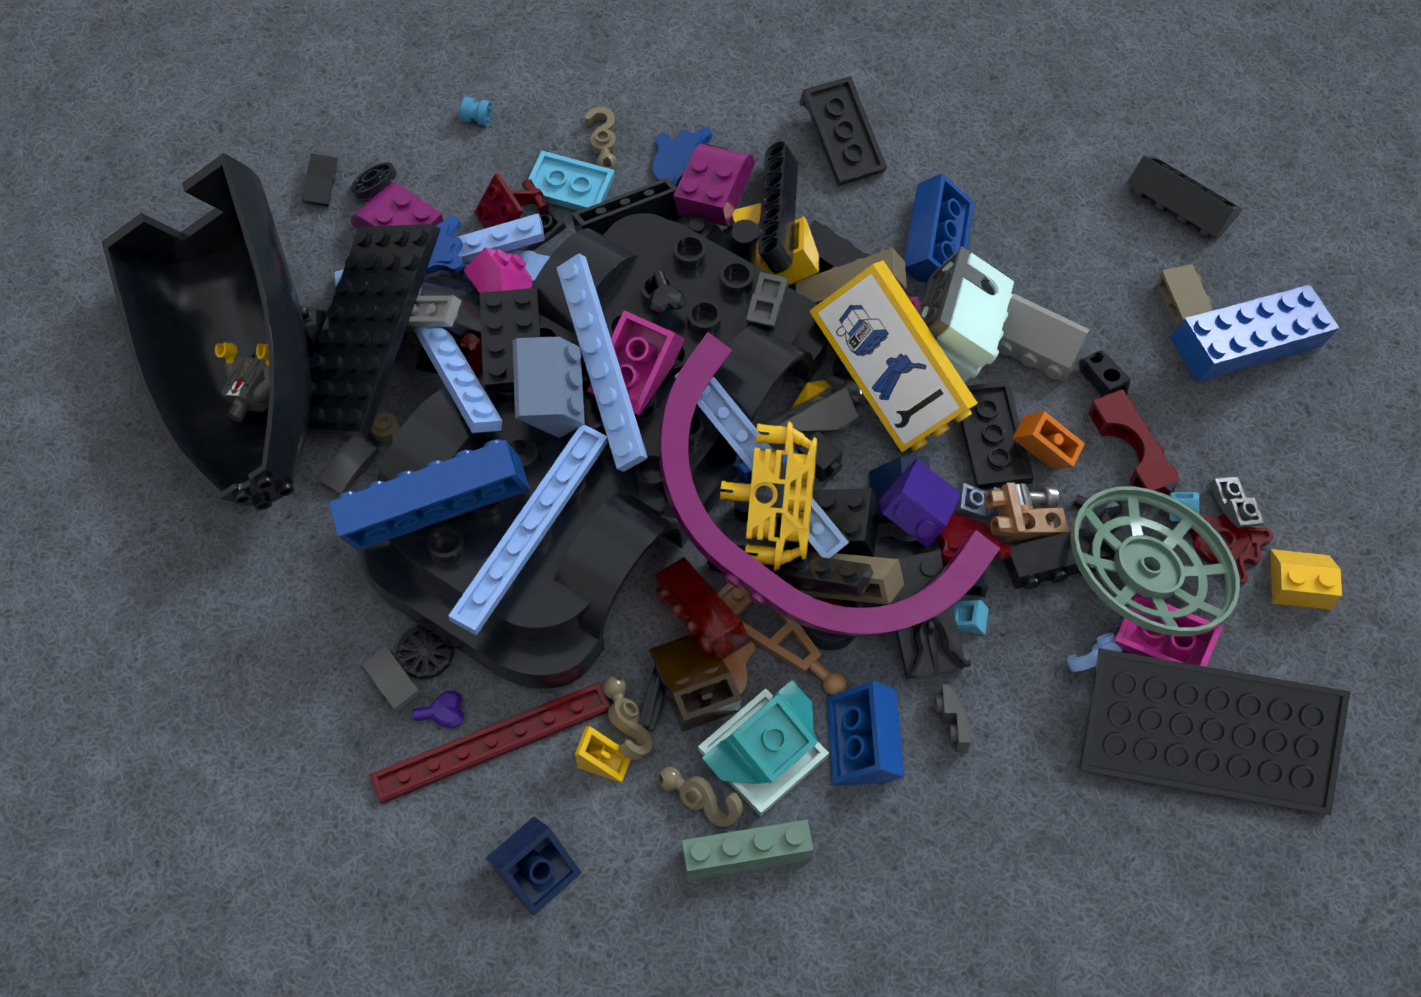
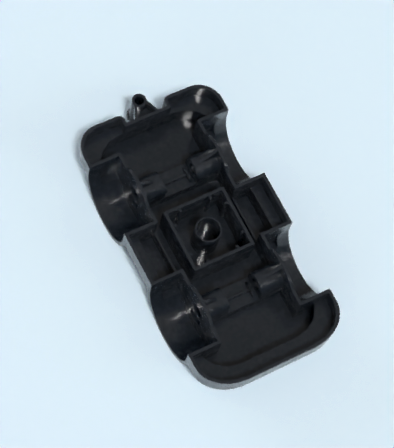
(558, 605)

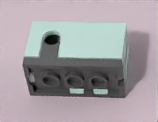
(967, 310)

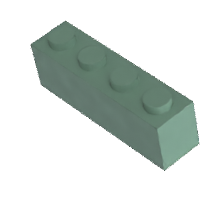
(747, 850)

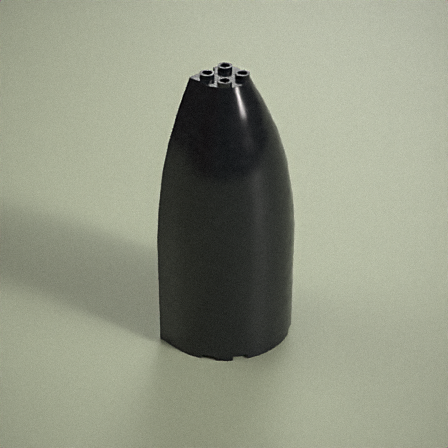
(207, 288)

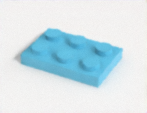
(570, 181)

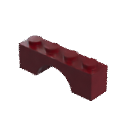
(1117, 417)

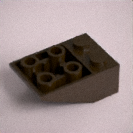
(695, 682)

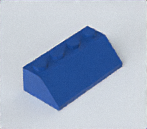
(937, 226)

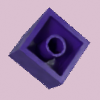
(920, 503)

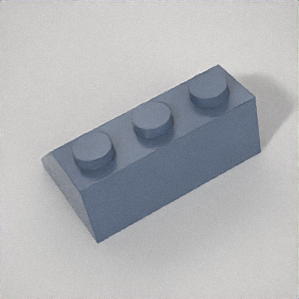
(548, 384)

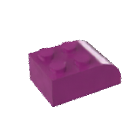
(713, 183)
(395, 207)

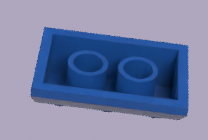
(865, 735)

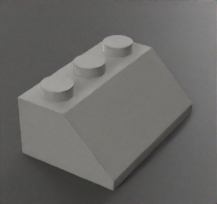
(1041, 338)

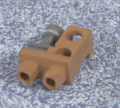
(1016, 514)

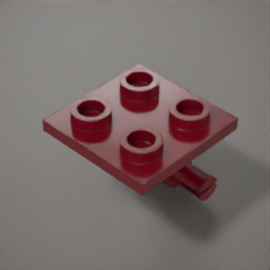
(502, 205)

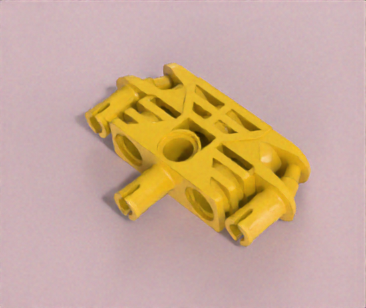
(796, 499)

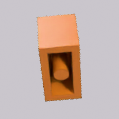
(1048, 440)

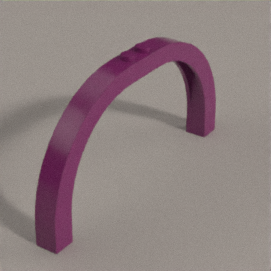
(743, 570)

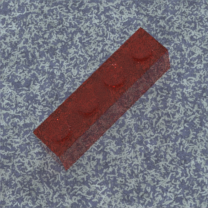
(701, 609)

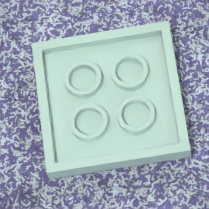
(764, 796)

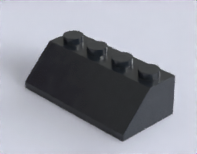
(1183, 196)

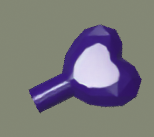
(443, 710)

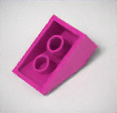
(498, 271)
(644, 356)
(1183, 649)

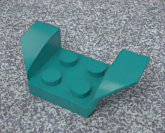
(767, 741)

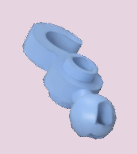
(1089, 660)

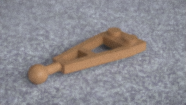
(738, 601)

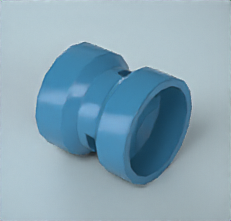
(476, 111)

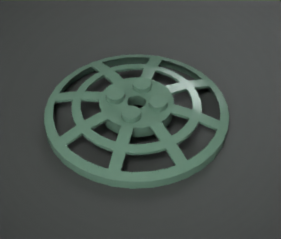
(1158, 556)

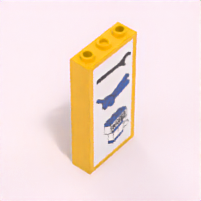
(893, 357)

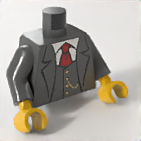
(246, 380)

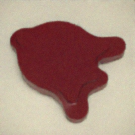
(958, 529)
(1242, 542)

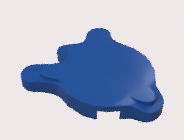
(675, 154)
(447, 248)

